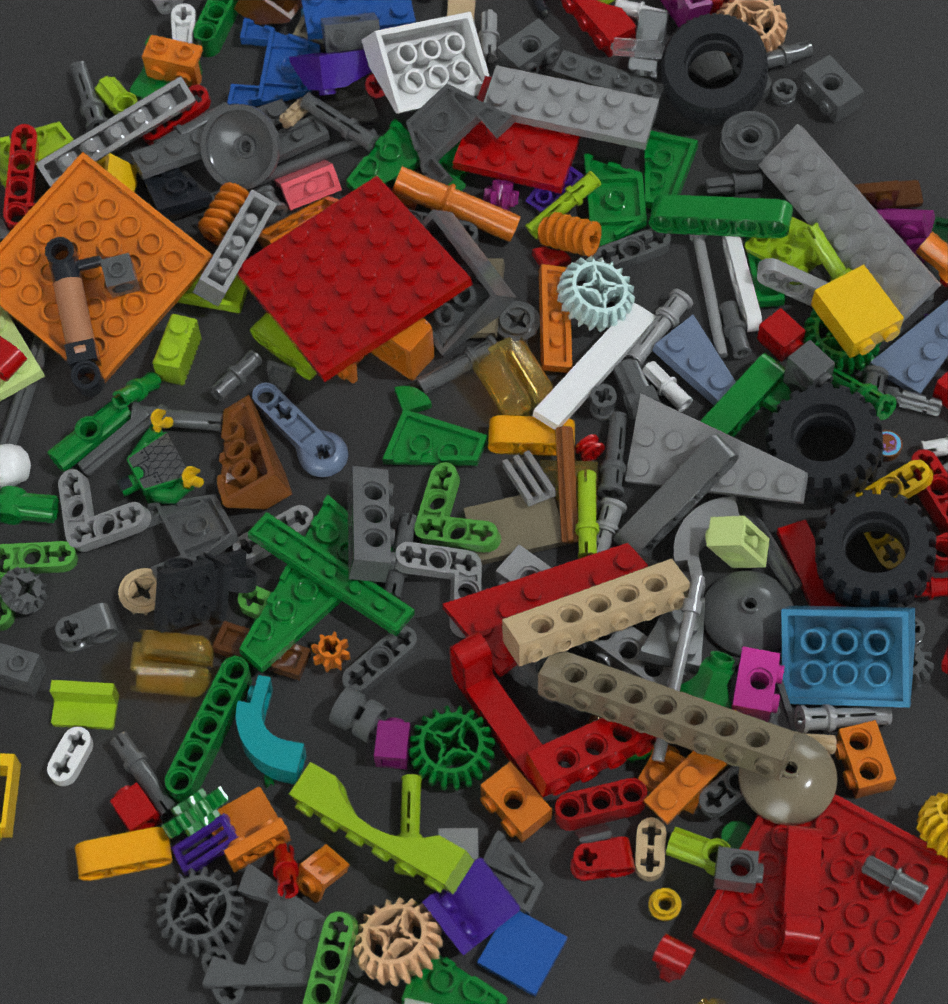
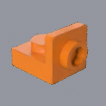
(320, 872)

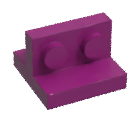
(910, 225)

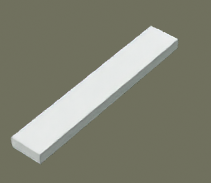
(593, 368)

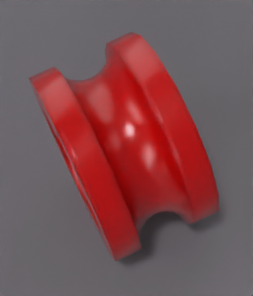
(590, 448)

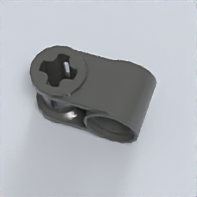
(89, 626)

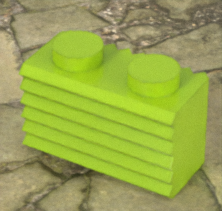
(177, 349)

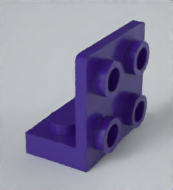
(474, 909)

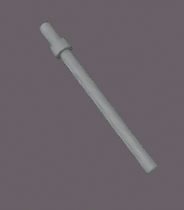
(709, 294)
(691, 609)

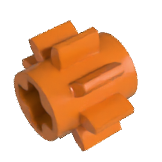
(323, 655)

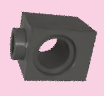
(120, 275)
(727, 880)

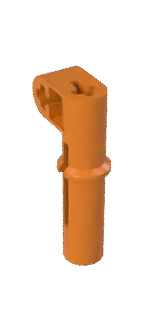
(416, 189)

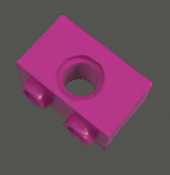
(761, 667)

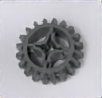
(190, 919)

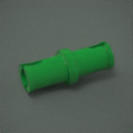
(136, 390)

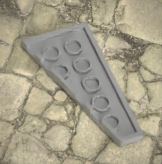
(668, 438)

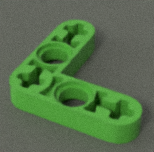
(441, 519)
(16, 557)

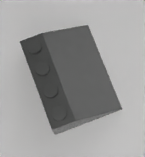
(478, 304)

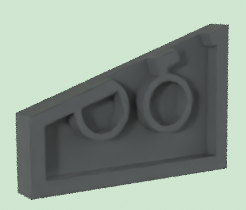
(663, 640)

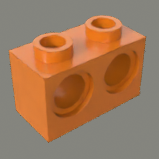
(872, 758)

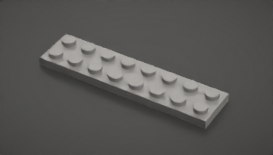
(847, 219)

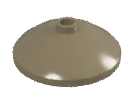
(798, 795)

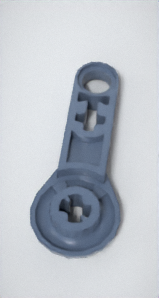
(303, 434)

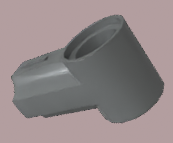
(633, 383)

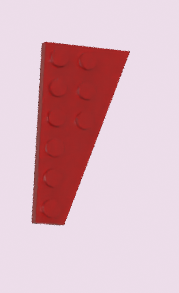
(487, 608)

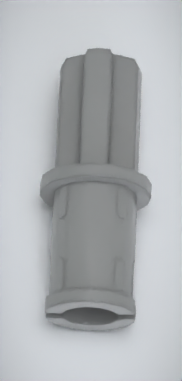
(489, 35)

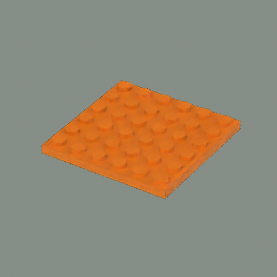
(106, 221)

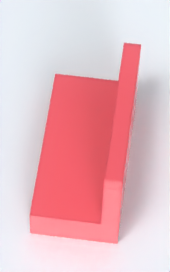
(309, 184)

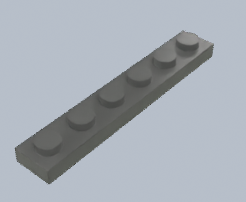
(186, 147)

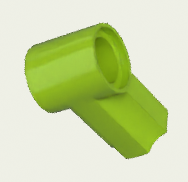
(114, 95)
(694, 848)

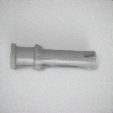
(666, 319)
(608, 521)
(829, 717)

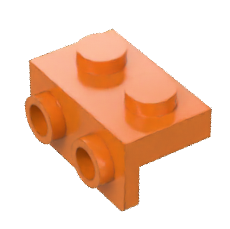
(172, 58)

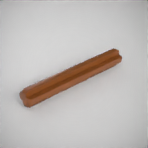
(566, 483)

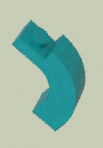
(269, 754)

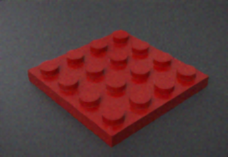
(519, 155)

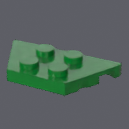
(618, 202)

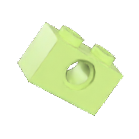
(737, 541)

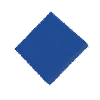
(523, 952)

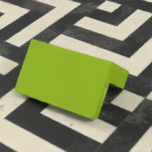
(84, 704)

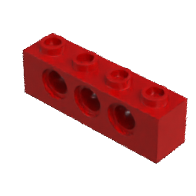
(599, 735)

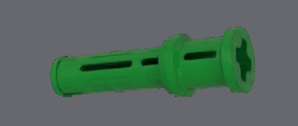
(879, 400)

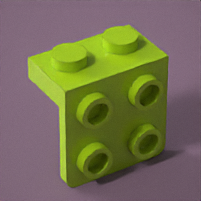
(792, 249)

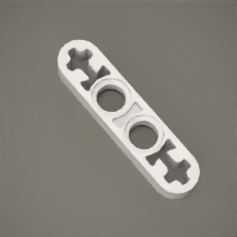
(742, 282)

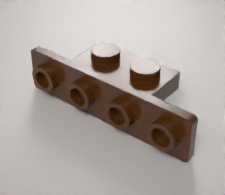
(892, 194)

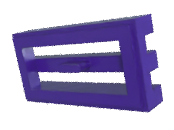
(229, 831)

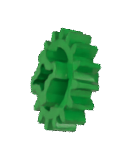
(195, 812)

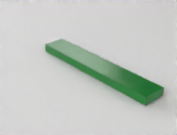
(330, 574)

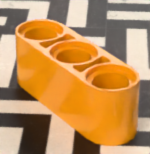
(522, 433)
(123, 854)

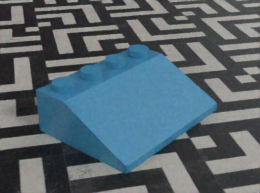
(848, 655)

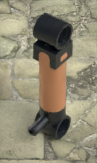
(75, 319)

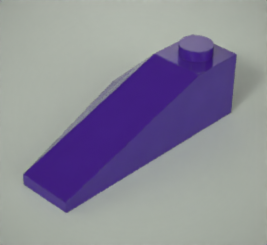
(330, 70)

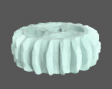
(601, 286)

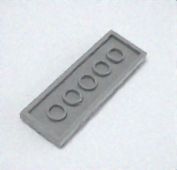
(573, 107)

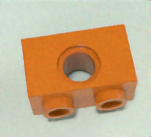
(508, 785)

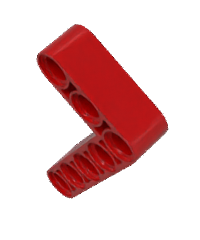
(475, 678)

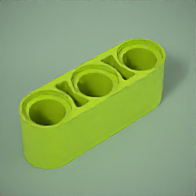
(274, 340)

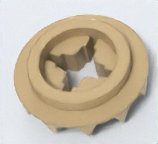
(129, 592)

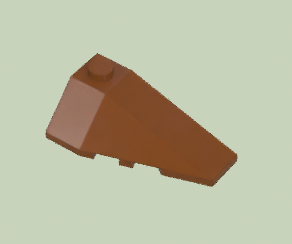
(250, 465)

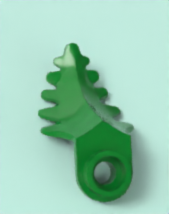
(712, 679)

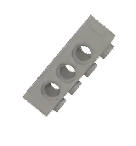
(234, 248)

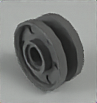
(744, 128)

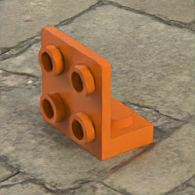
(255, 825)

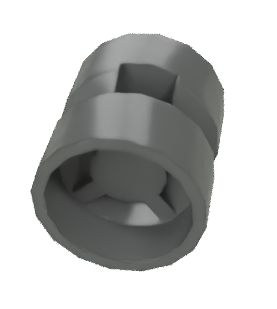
(349, 709)

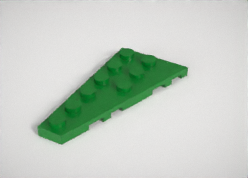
(297, 600)

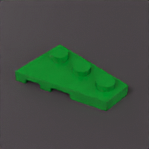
(451, 986)

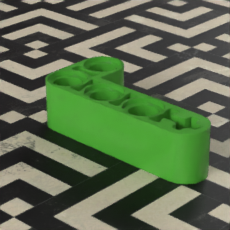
(320, 973)

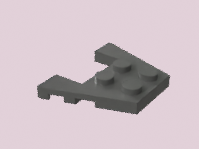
(445, 122)
(194, 526)
(283, 945)

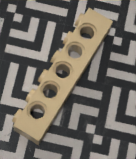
(595, 612)

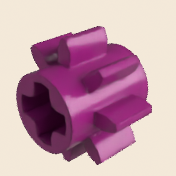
(501, 194)

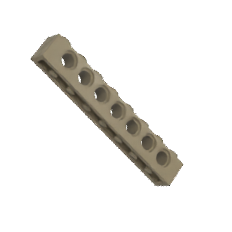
(667, 714)

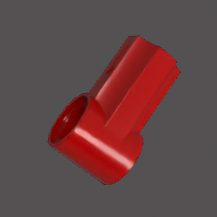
(672, 958)

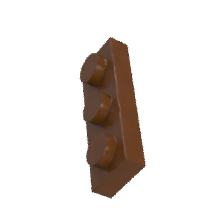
(290, 664)

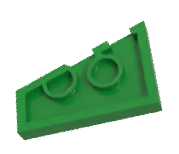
(387, 158)
(667, 164)
(432, 442)

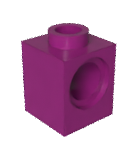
(392, 743)

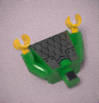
(158, 467)

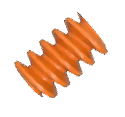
(222, 212)
(570, 234)

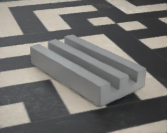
(520, 463)

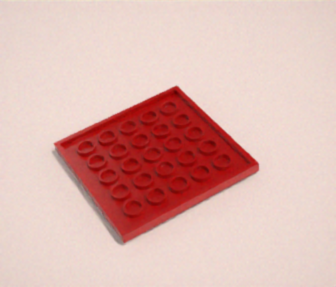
(352, 278)
(865, 929)

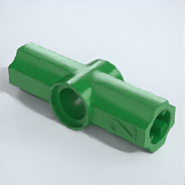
(77, 445)
(20, 505)

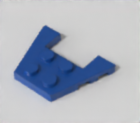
(278, 76)

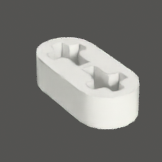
(76, 759)

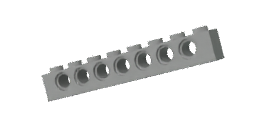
(607, 652)

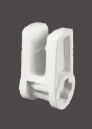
(183, 22)

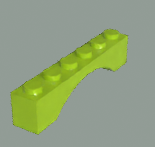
(431, 857)

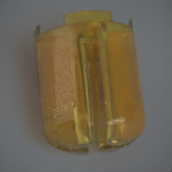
(513, 377)
(172, 663)

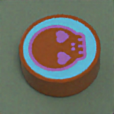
(892, 445)

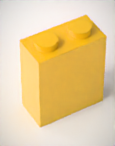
(857, 311)

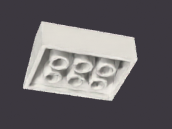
(423, 57)

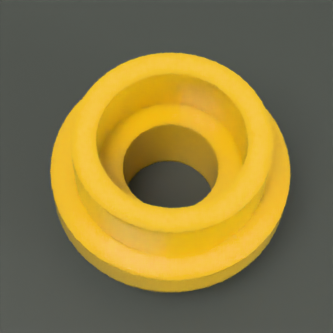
(664, 894)

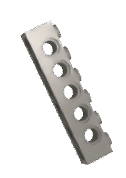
(121, 128)

